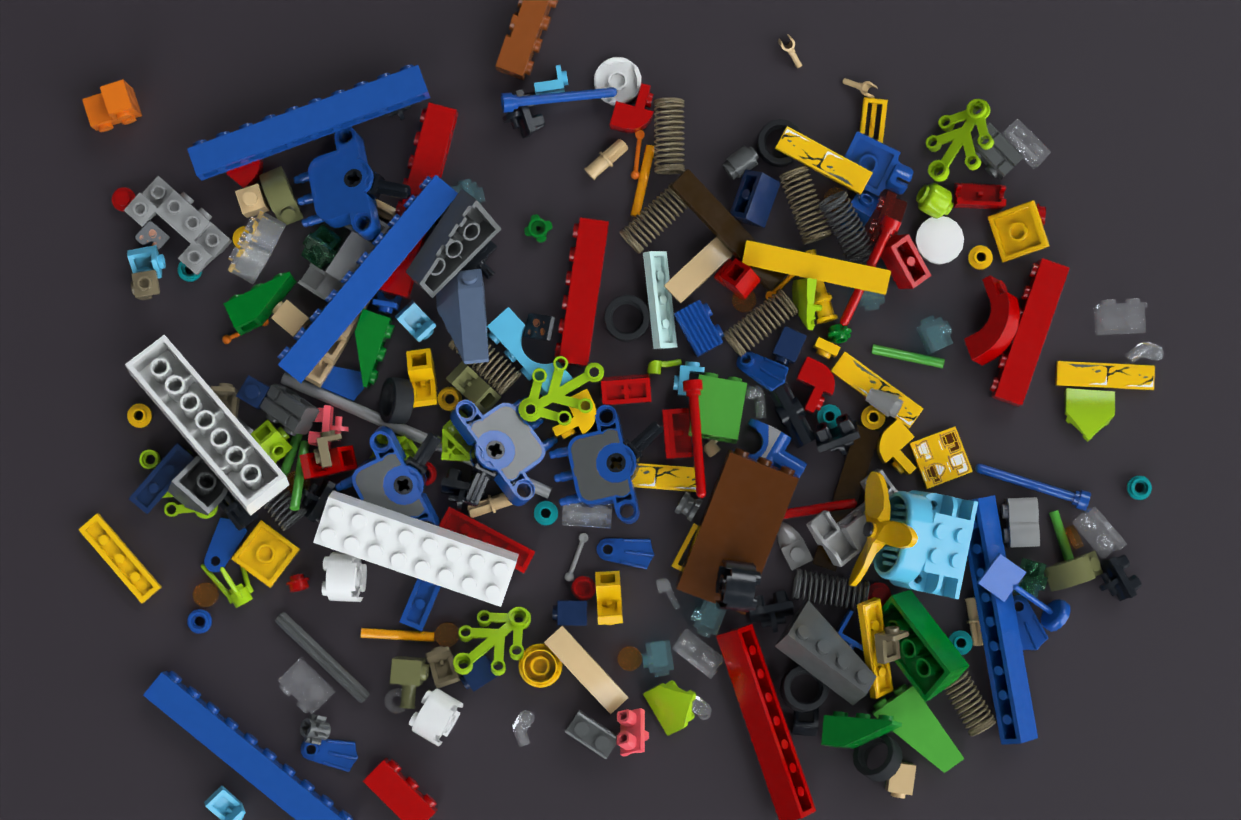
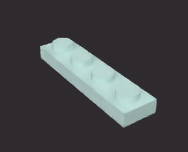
(659, 300)

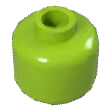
(934, 200)

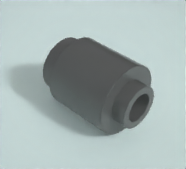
(739, 161)

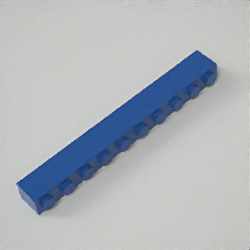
(308, 122)
(367, 279)
(1000, 633)
(240, 750)

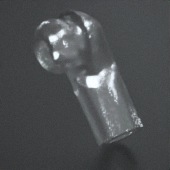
(1146, 350)
(757, 394)
(701, 708)
(521, 726)

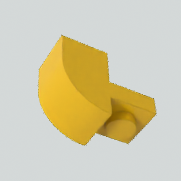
(423, 377)
(584, 421)
(890, 445)
(608, 597)

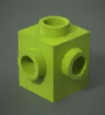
(272, 440)

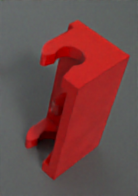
(979, 196)
(626, 389)
(676, 431)

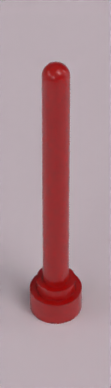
(888, 227)
(693, 391)
(818, 508)

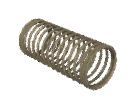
(673, 109)
(792, 174)
(630, 239)
(788, 305)
(507, 384)
(980, 727)

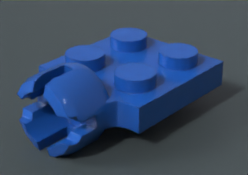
(881, 161)

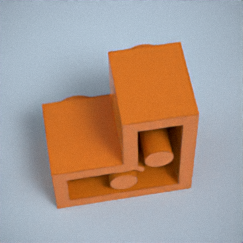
(112, 106)

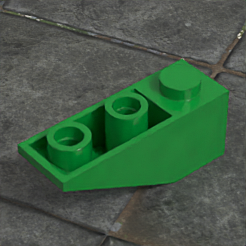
(255, 306)
(370, 339)
(855, 731)

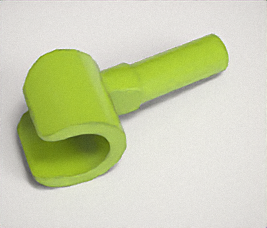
(654, 366)

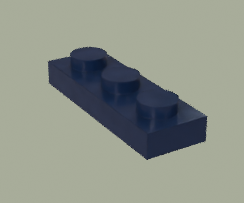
(159, 480)

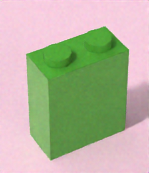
(721, 407)

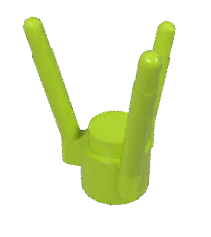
(237, 594)

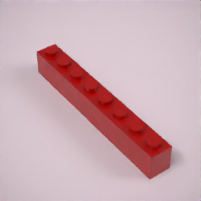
(429, 160)
(766, 723)

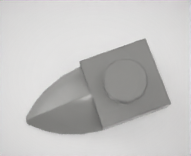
(793, 546)

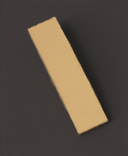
(698, 270)
(325, 365)
(586, 669)

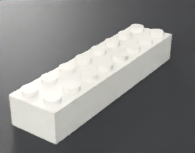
(207, 425)
(416, 548)

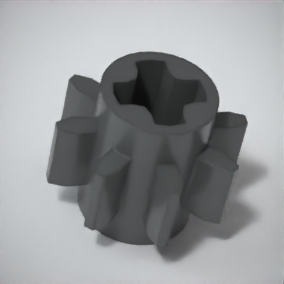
(315, 729)

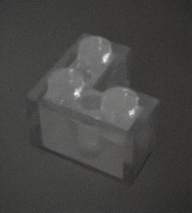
(255, 246)

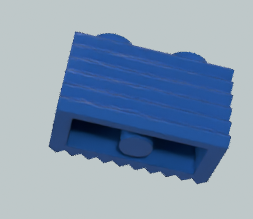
(698, 327)

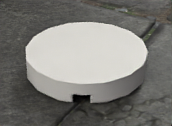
(621, 75)
(939, 240)

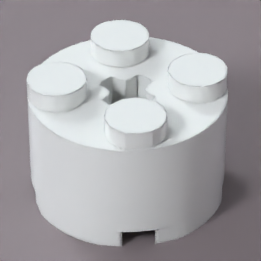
(344, 577)
(436, 716)

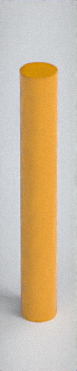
(643, 180)
(397, 634)

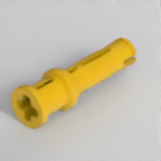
(824, 299)

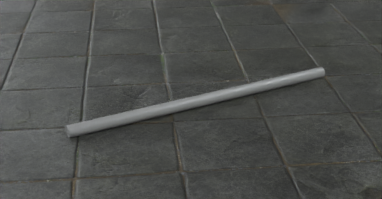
(375, 418)

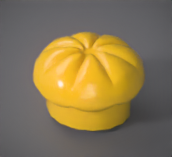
(539, 666)

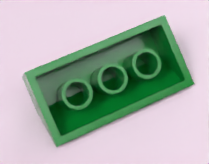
(927, 653)

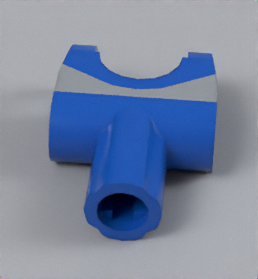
(774, 446)

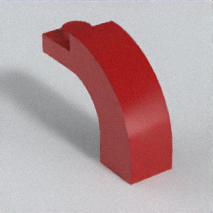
(1000, 327)

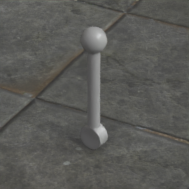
(569, 576)

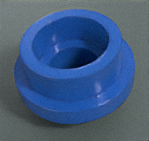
(193, 626)

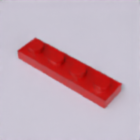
(465, 525)

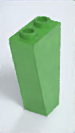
(919, 727)

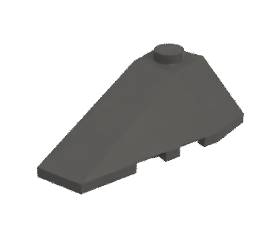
(199, 486)

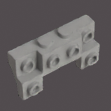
(193, 224)
(323, 282)
(845, 538)

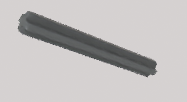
(322, 657)

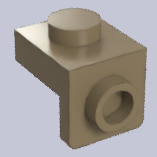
(145, 284)
(227, 395)
(322, 454)
(888, 645)
(442, 666)

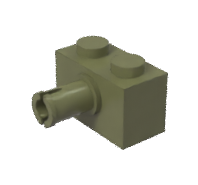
(410, 674)

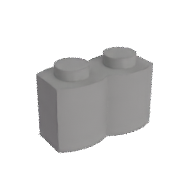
(1021, 522)

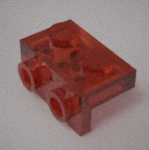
(888, 206)

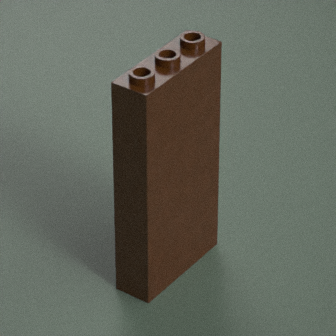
(737, 521)

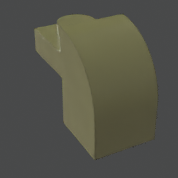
(280, 196)
(473, 387)
(1073, 571)

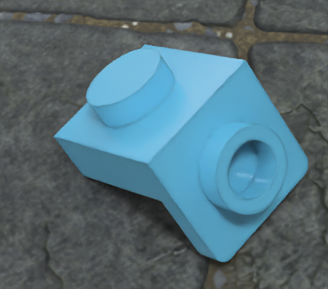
(552, 86)
(146, 259)
(416, 321)
(690, 367)
(225, 805)

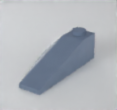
(464, 313)

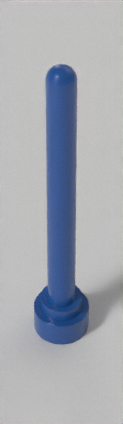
(510, 102)
(1079, 499)

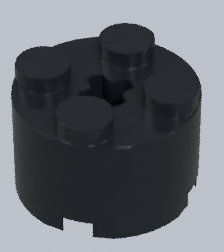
(737, 586)

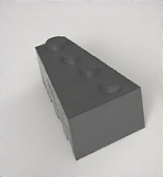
(452, 244)
(825, 654)

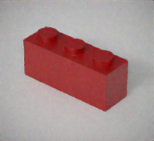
(399, 792)

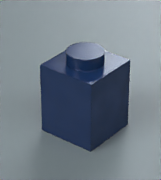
(788, 346)
(253, 392)
(570, 612)
(480, 674)

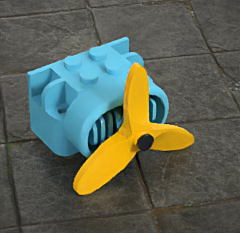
(915, 538)

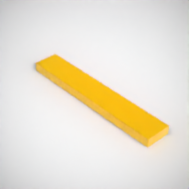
(816, 267)

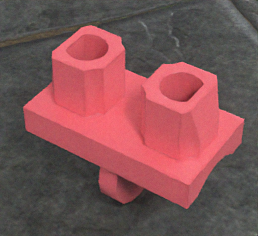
(325, 417)
(632, 731)

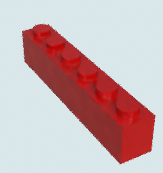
(583, 291)
(1034, 322)

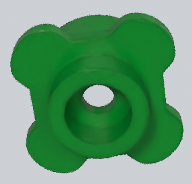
(535, 222)
(838, 334)

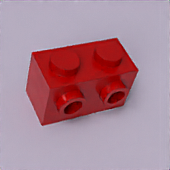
(904, 262)

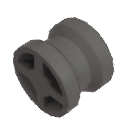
(688, 506)

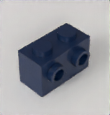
(755, 198)

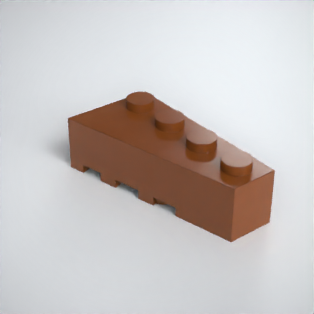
(524, 38)

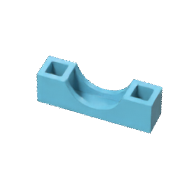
(509, 330)

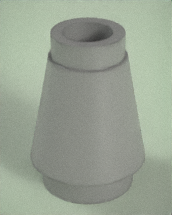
(884, 402)

